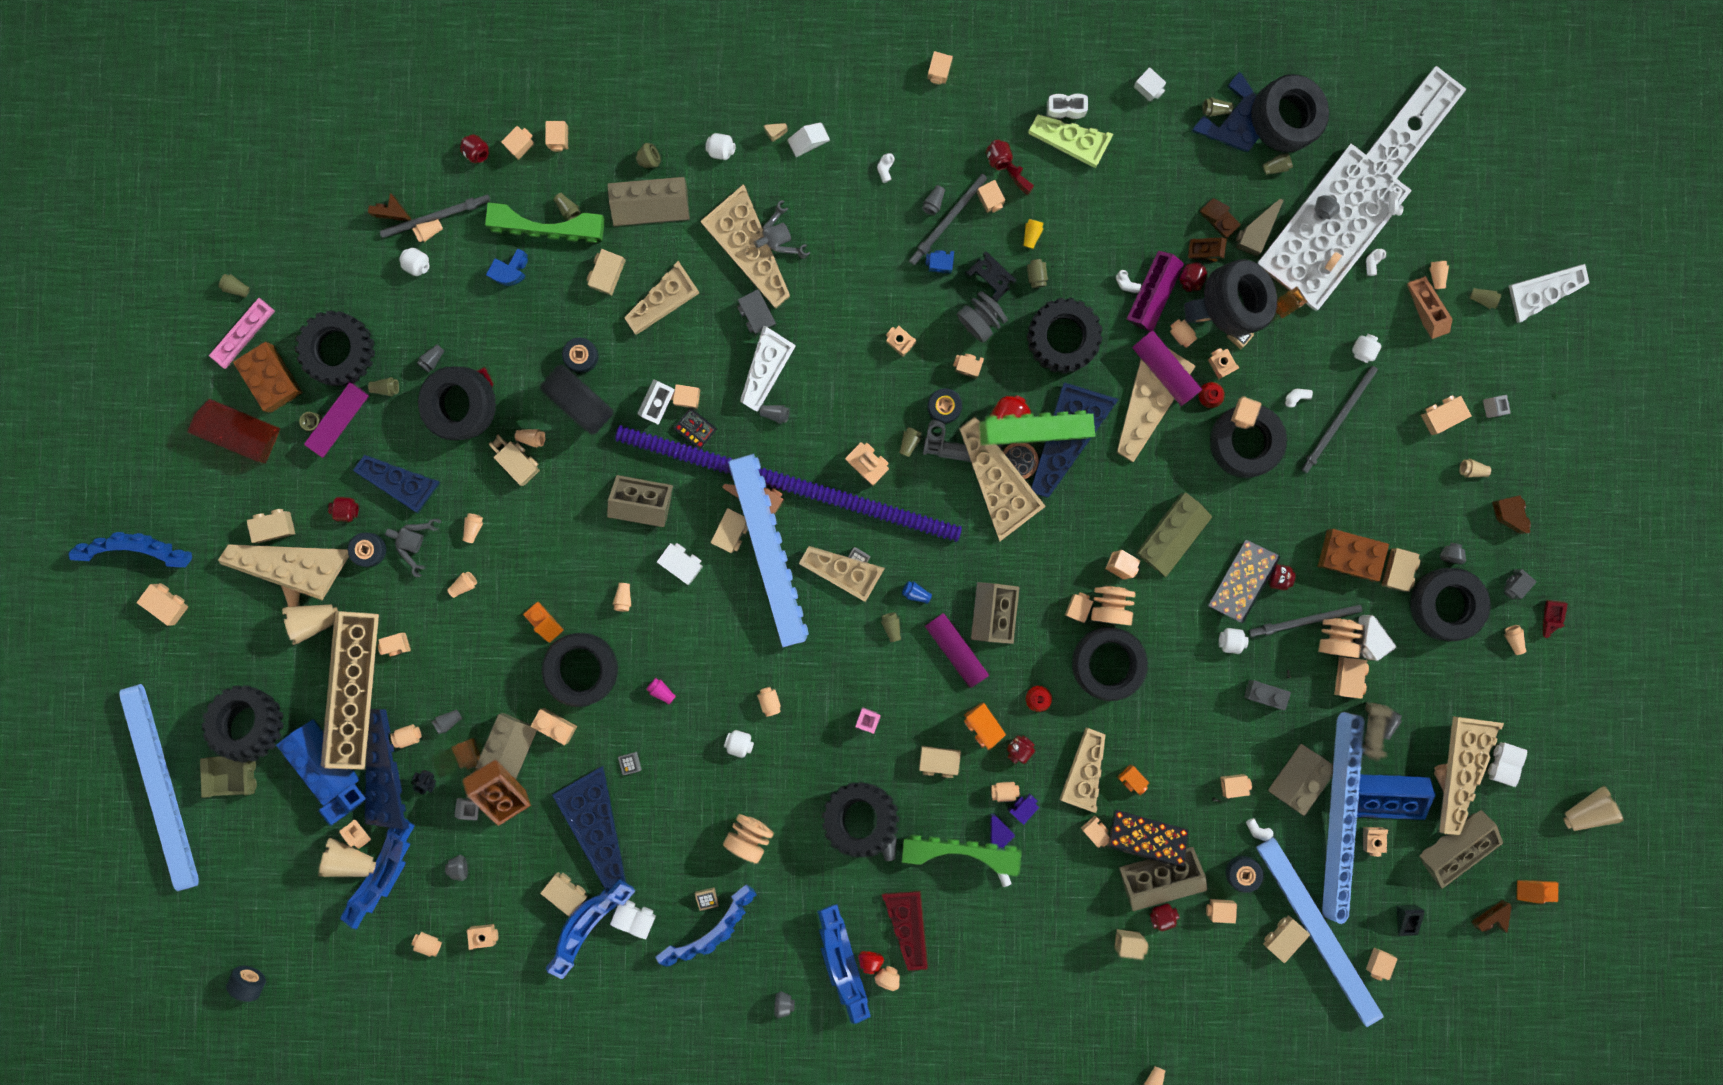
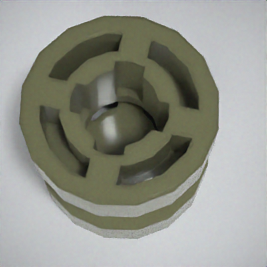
(308, 419)

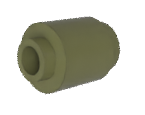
(1037, 273)

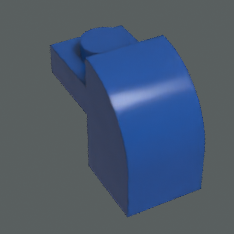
(511, 273)
(342, 805)

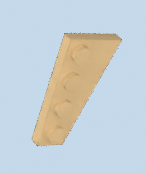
(668, 295)
(845, 572)
(1083, 779)

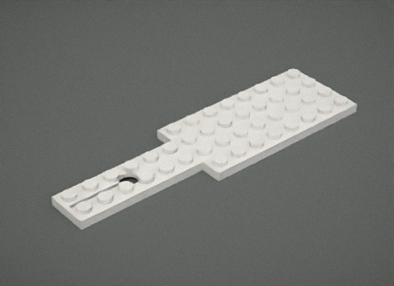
(1362, 190)

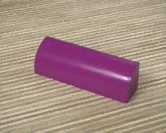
(1155, 291)
(1166, 368)
(336, 419)
(956, 650)

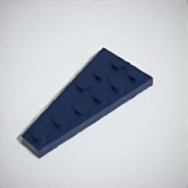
(1060, 455)
(382, 776)
(591, 818)

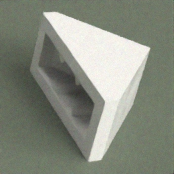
(808, 138)

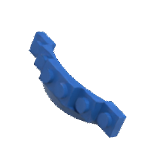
(135, 542)
(387, 869)
(582, 922)
(713, 938)
(841, 964)

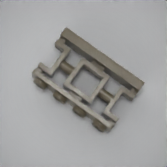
(1375, 730)

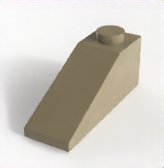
(1255, 235)

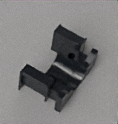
(992, 274)

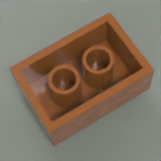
(267, 377)
(1353, 555)
(496, 792)

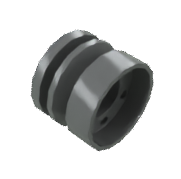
(986, 313)

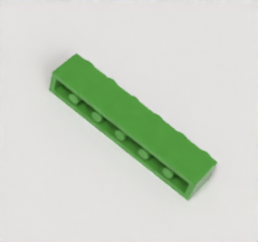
(1036, 429)

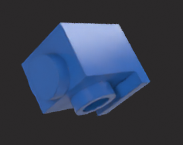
(940, 261)

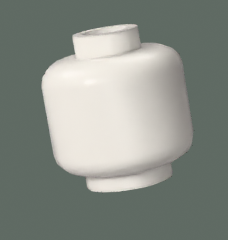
(720, 146)
(414, 261)
(1366, 348)
(1233, 640)
(738, 743)

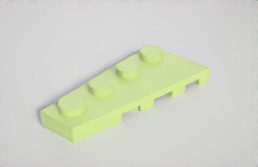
(1076, 141)

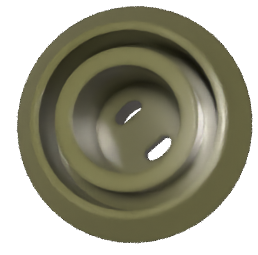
(648, 156)

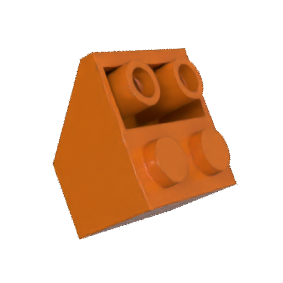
(985, 725)

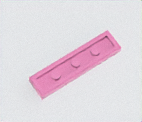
(241, 333)

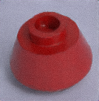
(1208, 392)
(1032, 698)
(870, 961)

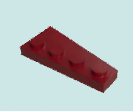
(908, 924)

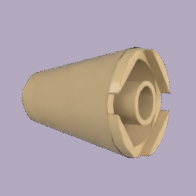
(308, 620)
(1593, 811)
(345, 861)

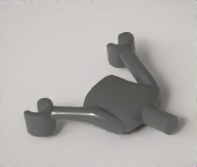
(778, 235)
(409, 540)

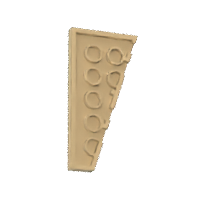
(736, 229)
(1146, 408)
(1003, 487)
(296, 568)
(1466, 765)

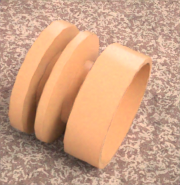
(1113, 605)
(1341, 638)
(747, 840)

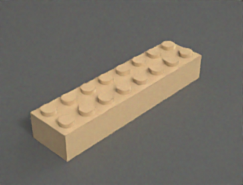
(349, 690)

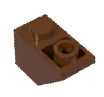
(1512, 514)

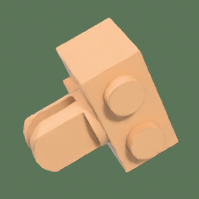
(867, 463)

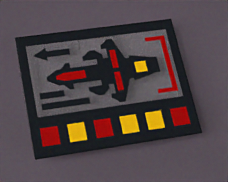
(695, 428)

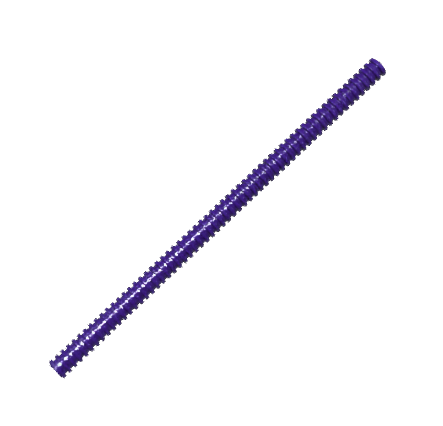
(791, 484)

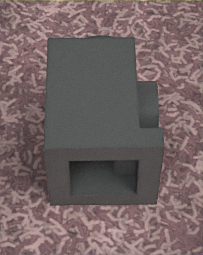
(1518, 584)

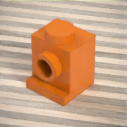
(1134, 780)

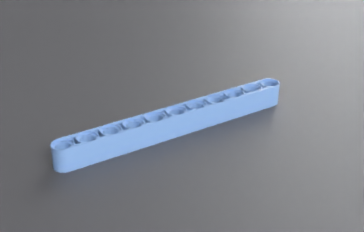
(159, 787)
(1343, 817)
(1319, 932)

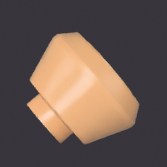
(888, 978)

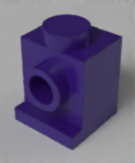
(1024, 808)

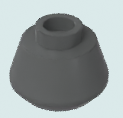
(1326, 207)
(1453, 554)
(457, 868)
(783, 1005)

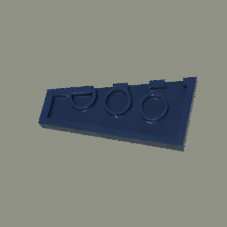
(405, 486)

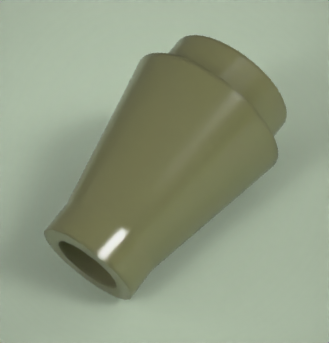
(1215, 107)
(1279, 164)
(567, 208)
(232, 285)
(1486, 297)
(385, 386)
(910, 440)
(892, 626)

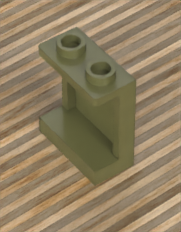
(226, 777)

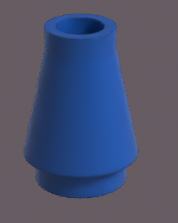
(915, 592)

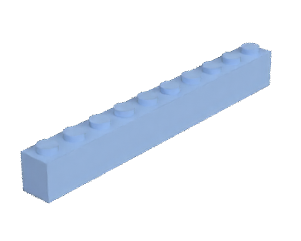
(768, 550)

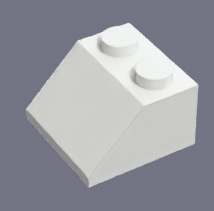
(1375, 641)

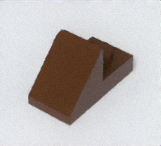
(394, 211)
(1219, 217)
(1207, 249)
(1497, 914)

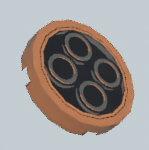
(1023, 458)

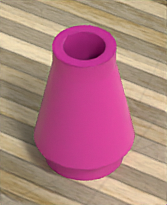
(659, 690)

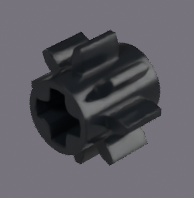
(423, 782)

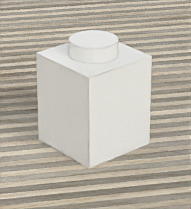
(1150, 85)

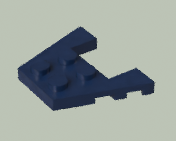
(1238, 127)

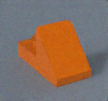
(543, 622)
(1537, 891)

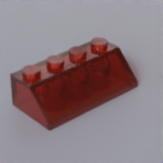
(234, 430)

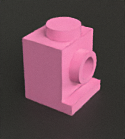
(867, 720)

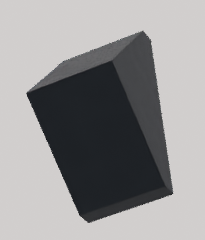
(1409, 919)

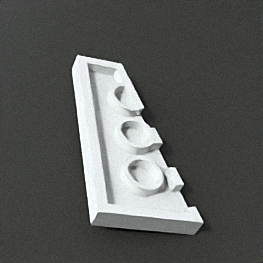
(1539, 292)
(766, 366)

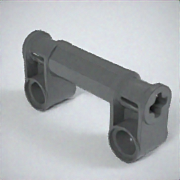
(936, 445)

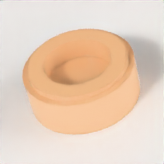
(1333, 261)

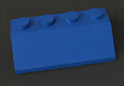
(304, 753)
(1394, 797)

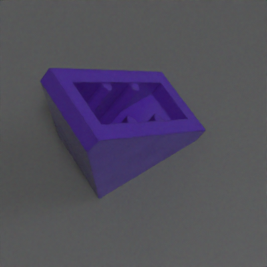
(1000, 832)

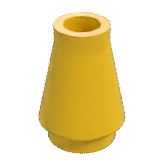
(1032, 232)

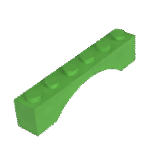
(585, 226)
(1001, 860)

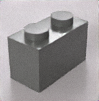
(756, 312)
(1267, 694)

